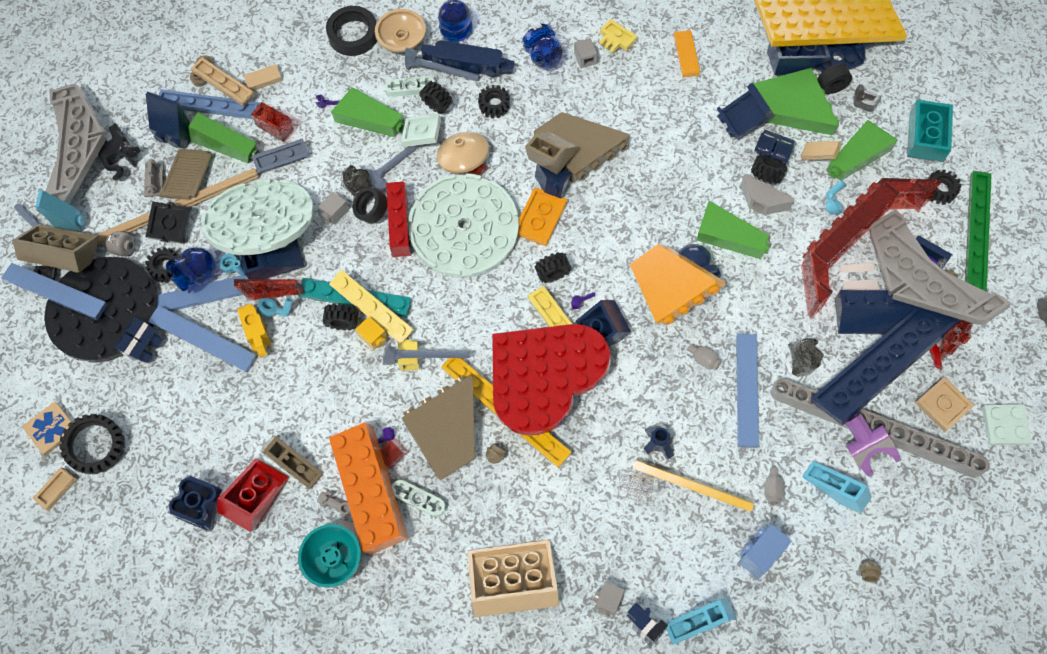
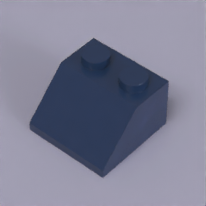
(607, 320)

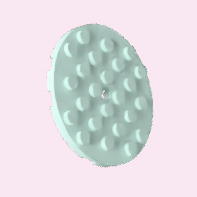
(257, 217)
(460, 250)

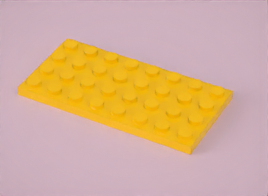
(829, 22)

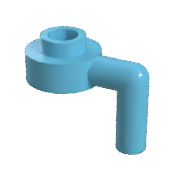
(833, 205)
(236, 265)
(268, 307)

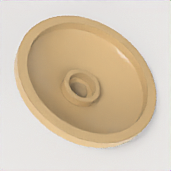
(400, 24)
(462, 152)

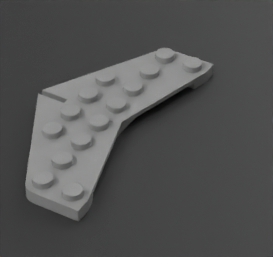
(79, 141)
(923, 281)

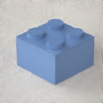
(765, 551)

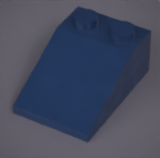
(796, 58)
(167, 121)

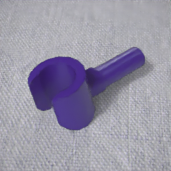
(323, 103)
(576, 302)
(388, 434)

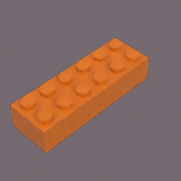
(368, 488)

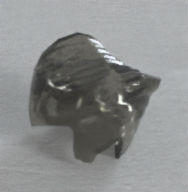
(355, 179)
(805, 356)

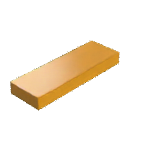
(686, 53)

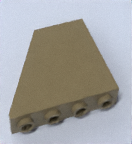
(595, 142)
(445, 427)

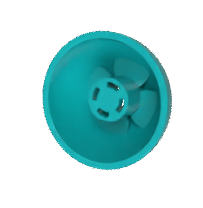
(318, 553)

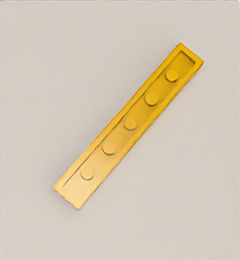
(693, 485)

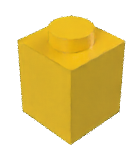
(371, 333)

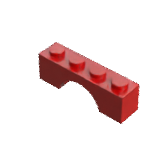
(397, 219)

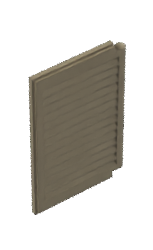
(186, 174)

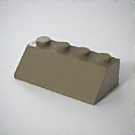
(56, 247)

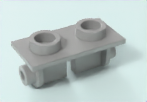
(153, 178)

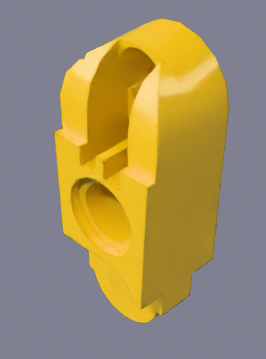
(254, 329)

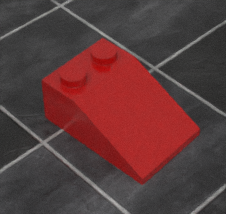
(251, 494)

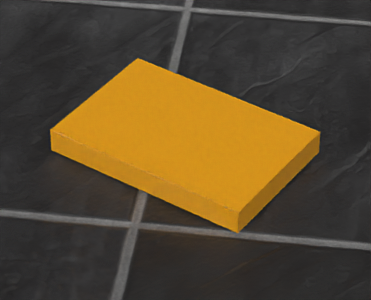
(540, 216)

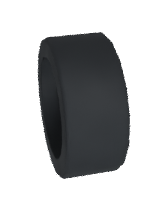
(361, 200)

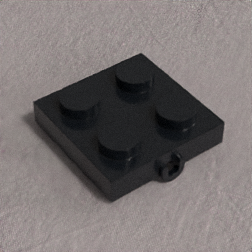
(168, 222)

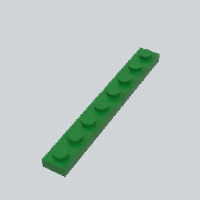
(978, 229)

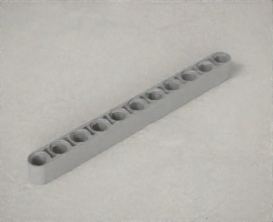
(907, 434)

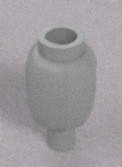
(705, 357)
(774, 488)

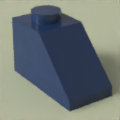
(552, 183)

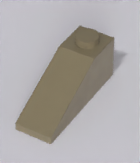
(291, 461)

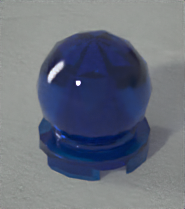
(455, 21)
(543, 47)
(192, 267)

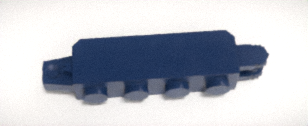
(468, 58)

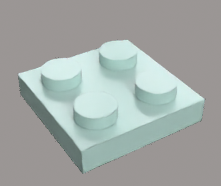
(421, 130)
(1007, 424)

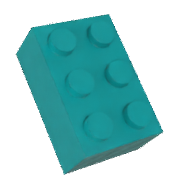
(930, 130)

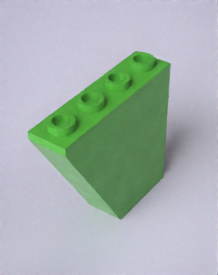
(799, 102)

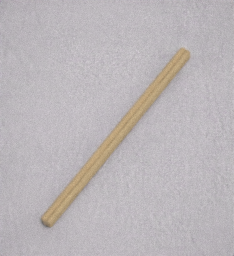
(202, 195)

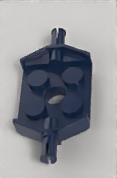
(851, 54)

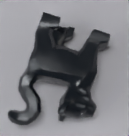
(114, 149)

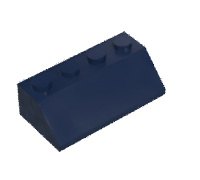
(868, 311)

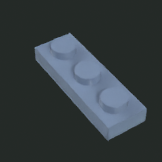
(280, 155)

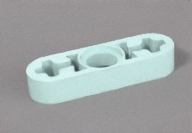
(404, 82)
(434, 499)

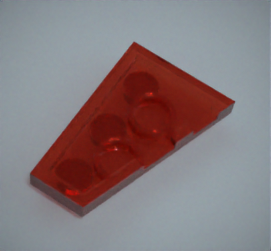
(268, 288)

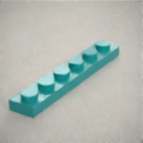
(324, 292)

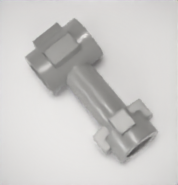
(325, 499)

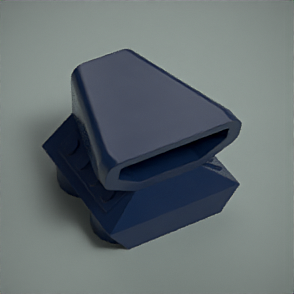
(195, 502)

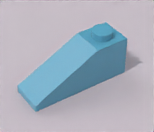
(59, 212)
(838, 486)
(700, 620)

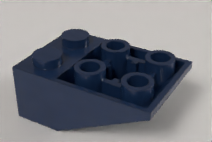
(273, 262)

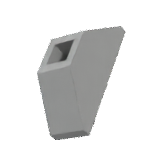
(764, 197)

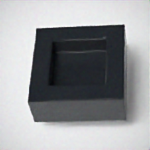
(47, 271)

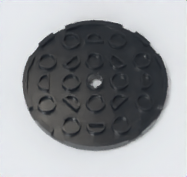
(127, 292)

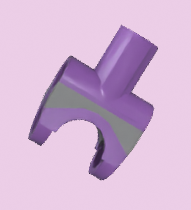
(869, 443)

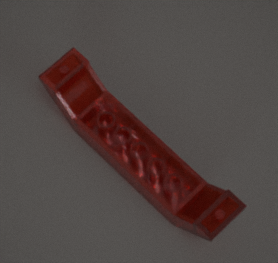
(857, 220)

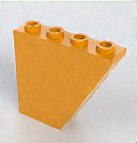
(672, 283)

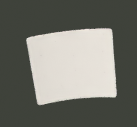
(861, 284)

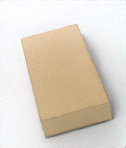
(262, 77)
(821, 150)
(54, 489)

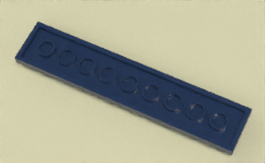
(882, 363)

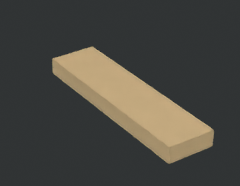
(222, 81)

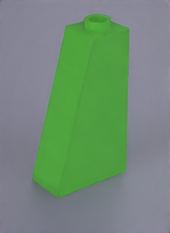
(368, 114)
(221, 138)
(862, 149)
(731, 233)

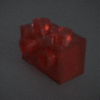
(272, 121)

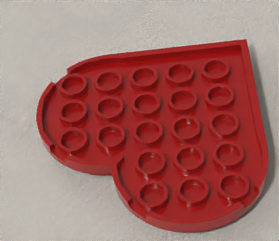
(542, 371)

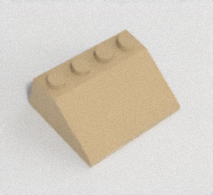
(512, 578)

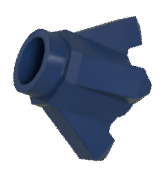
(659, 441)

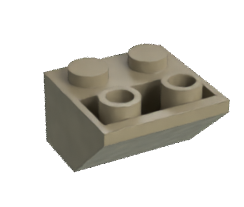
(550, 151)

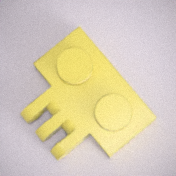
(616, 36)

